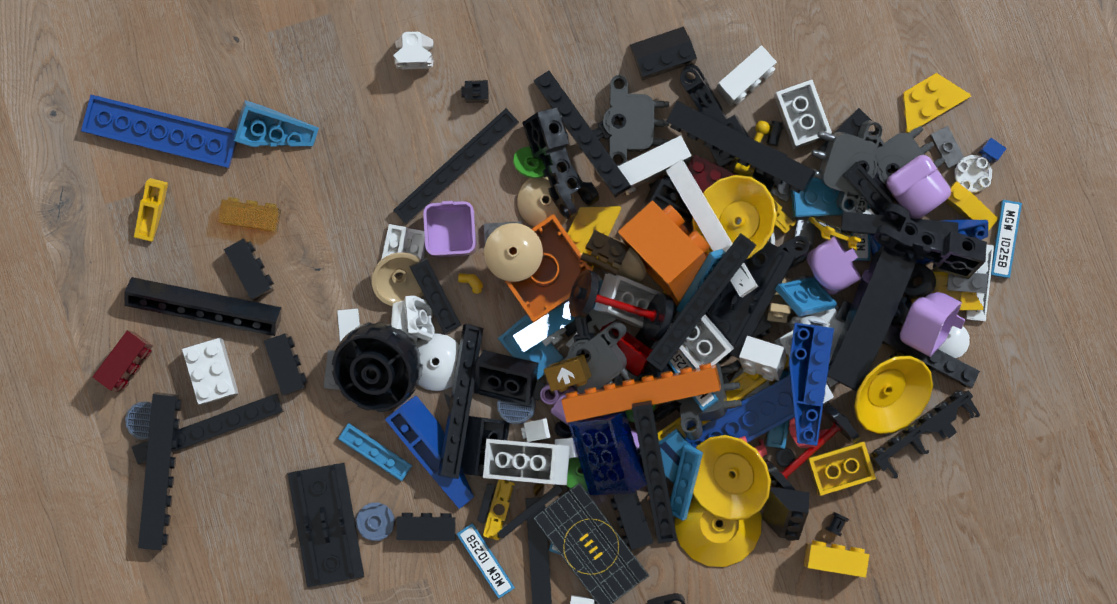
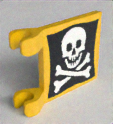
(828, 229)

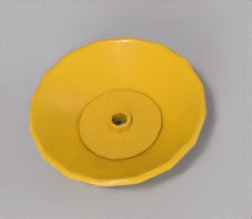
(746, 200)
(893, 394)
(726, 494)
(714, 544)

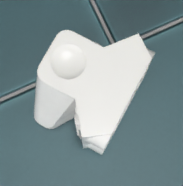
(413, 51)
(413, 318)

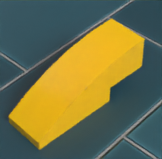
(150, 209)

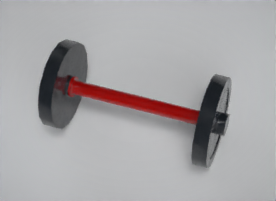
(656, 316)
(840, 423)

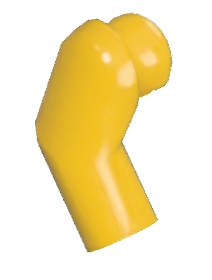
(473, 281)

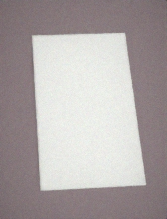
(347, 321)

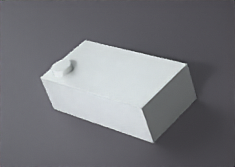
(654, 163)

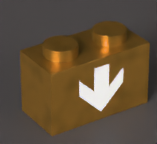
(568, 373)

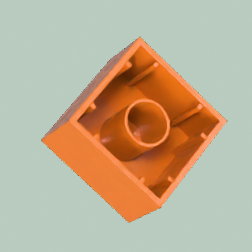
(666, 248)
(556, 274)

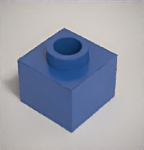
(992, 150)

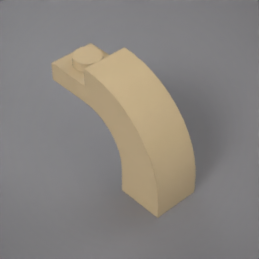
(778, 308)

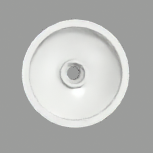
(438, 376)

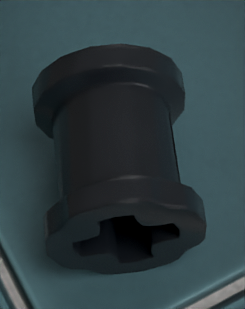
(837, 524)

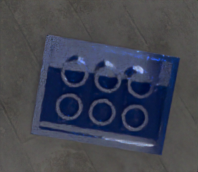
(608, 454)

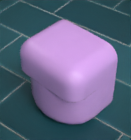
(918, 186)
(449, 229)
(833, 266)
(931, 322)

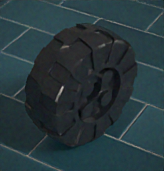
(377, 366)

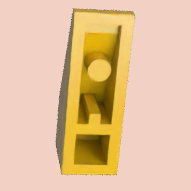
(969, 205)

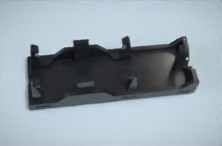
(936, 422)

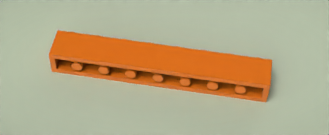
(658, 390)

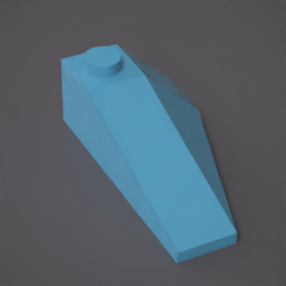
(268, 127)

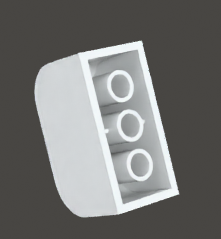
(526, 462)

